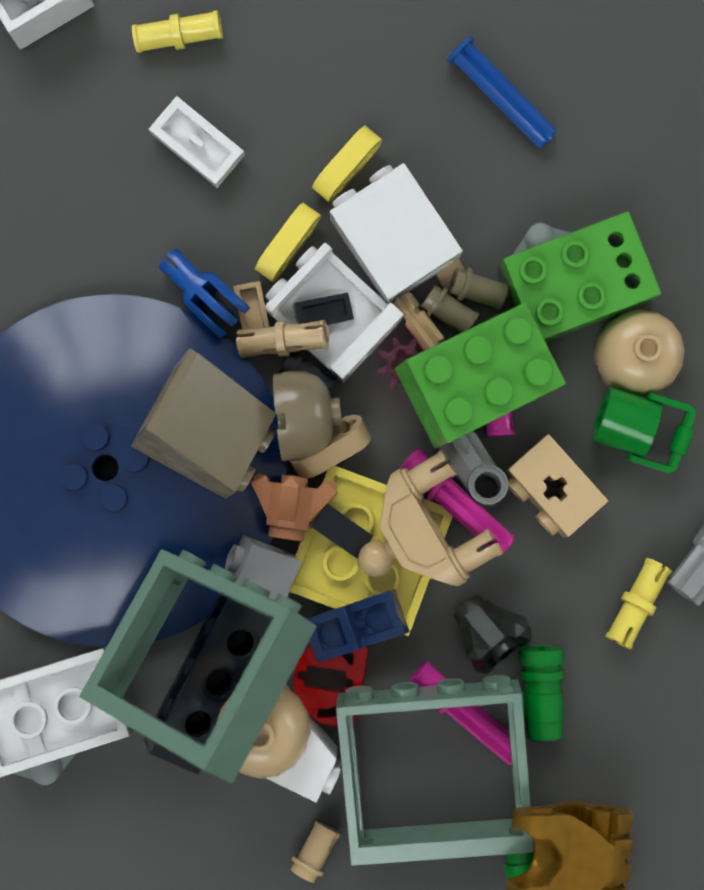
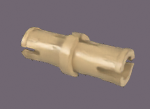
(282, 339)

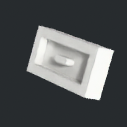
(196, 142)

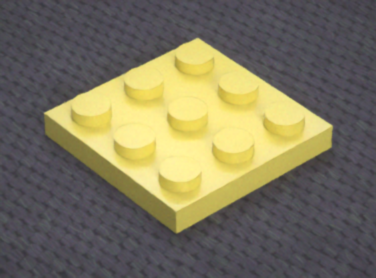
(334, 575)

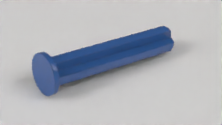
(502, 93)

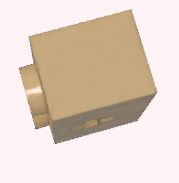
(578, 498)

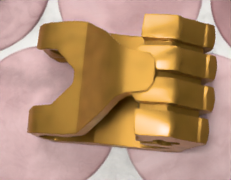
(575, 846)

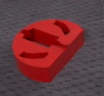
(319, 698)

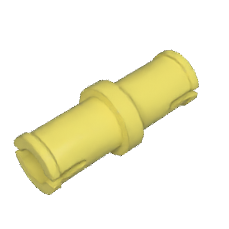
(177, 31)
(638, 603)

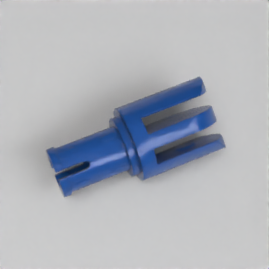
(200, 290)

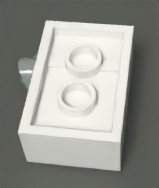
(48, 721)

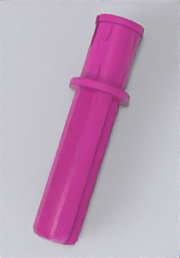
(463, 506)
(472, 718)

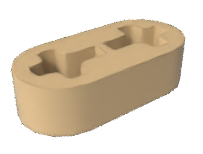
(346, 441)

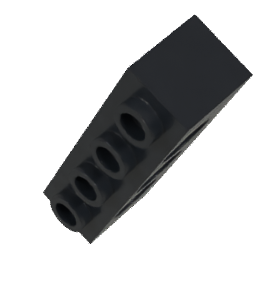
(206, 656)

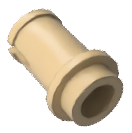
(314, 852)

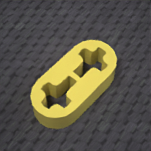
(347, 163)
(288, 242)

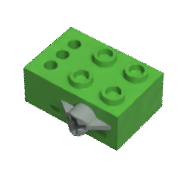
(579, 274)

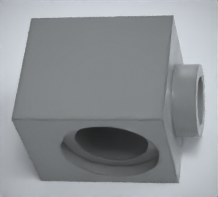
(264, 565)

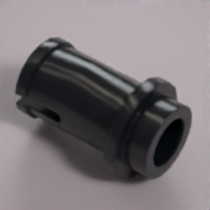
(298, 363)

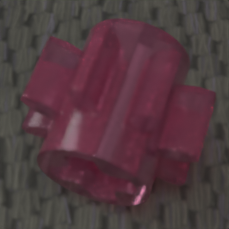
(406, 351)

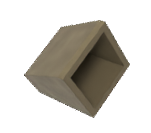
(206, 427)

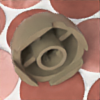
(304, 414)

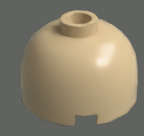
(639, 352)
(281, 738)

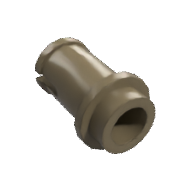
(477, 288)
(449, 309)

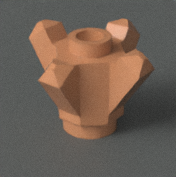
(291, 504)

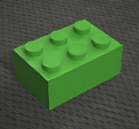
(479, 375)

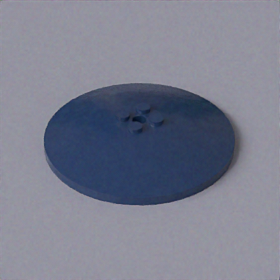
(80, 390)

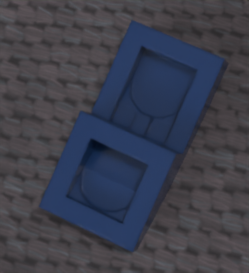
(357, 625)

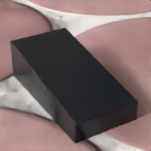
(332, 309)
(341, 530)

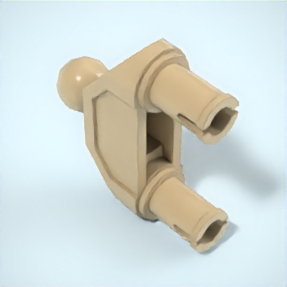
(414, 534)

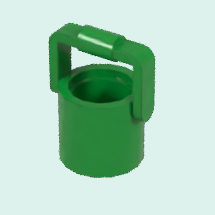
(631, 423)

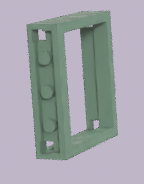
(256, 690)
(432, 840)

